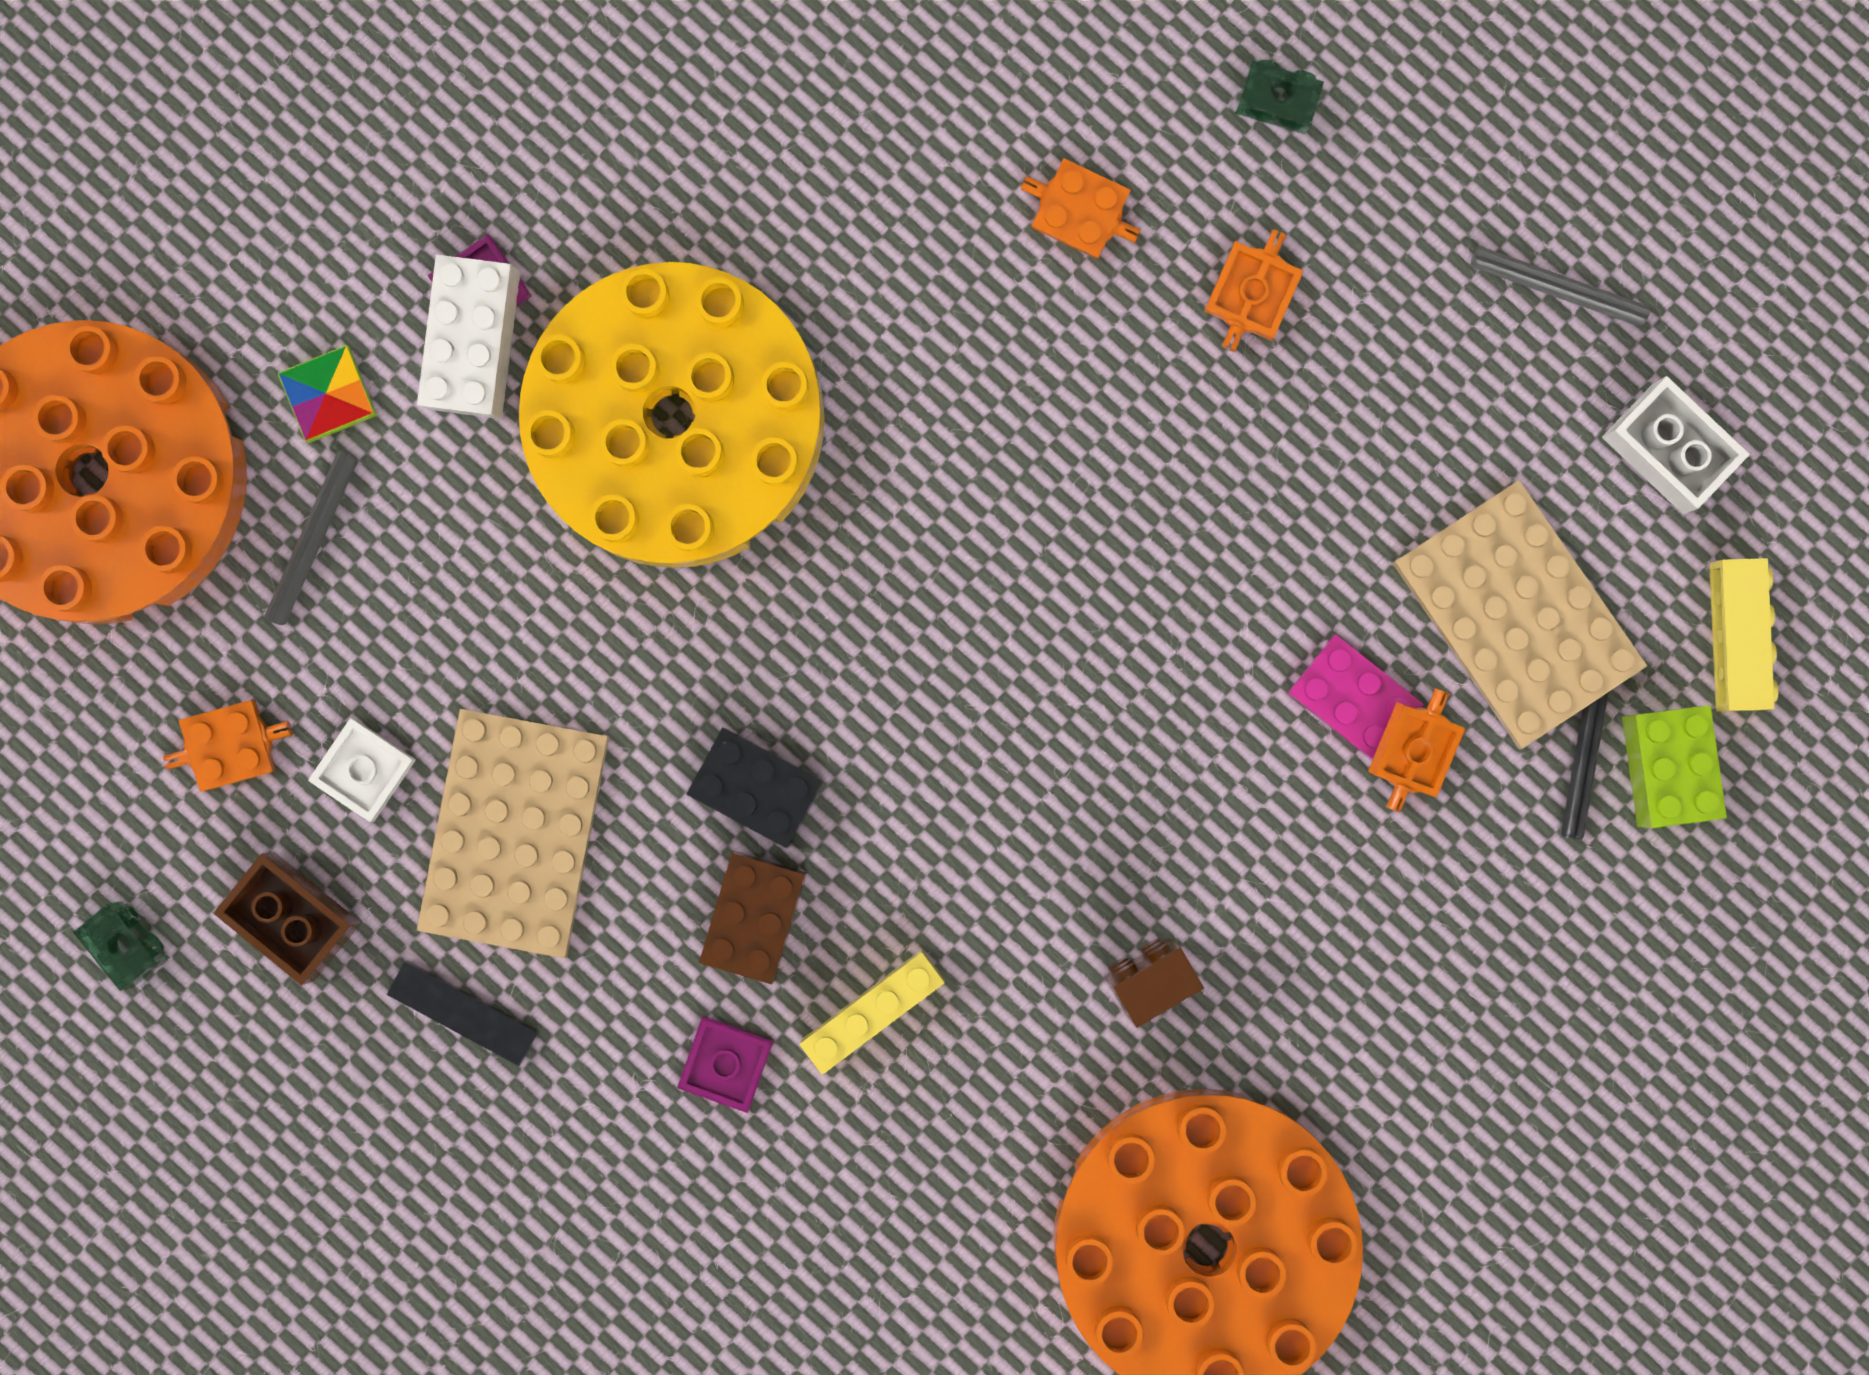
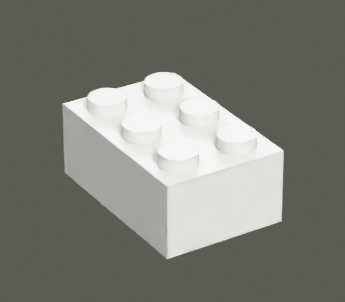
(1675, 445)

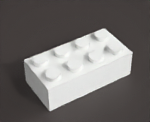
(468, 336)

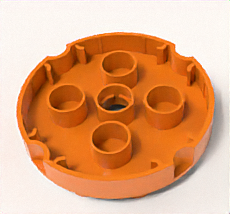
(169, 483)
(1221, 1164)

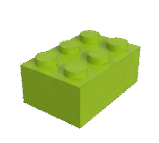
(1674, 767)

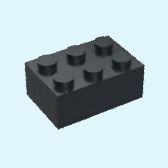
(755, 787)

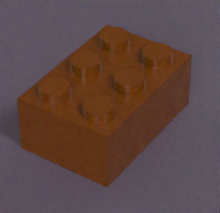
(753, 917)
(287, 918)
(1153, 981)

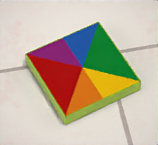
(327, 394)

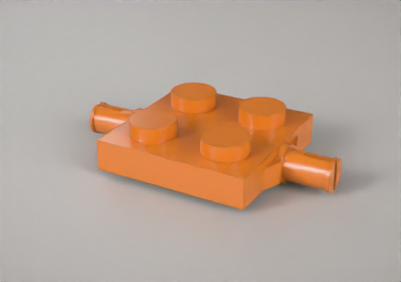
(1080, 209)
(1253, 290)
(227, 745)
(1416, 749)

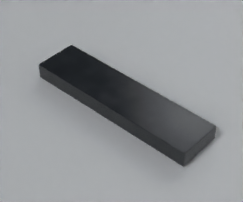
(462, 1013)

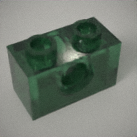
(1259, 103)
(101, 938)

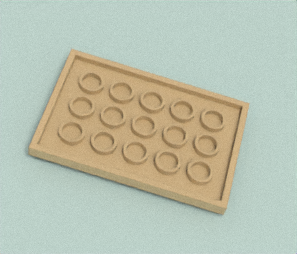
(1519, 615)
(513, 833)

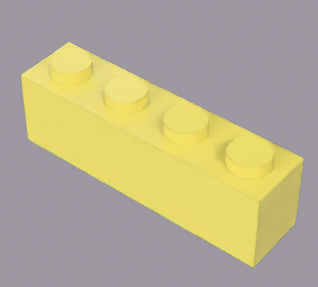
(1743, 635)
(872, 1012)

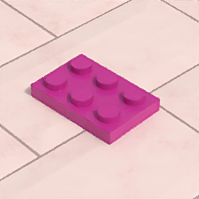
(1350, 695)

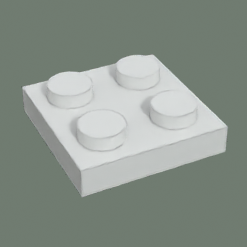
(361, 770)

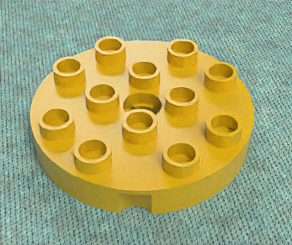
(623, 352)

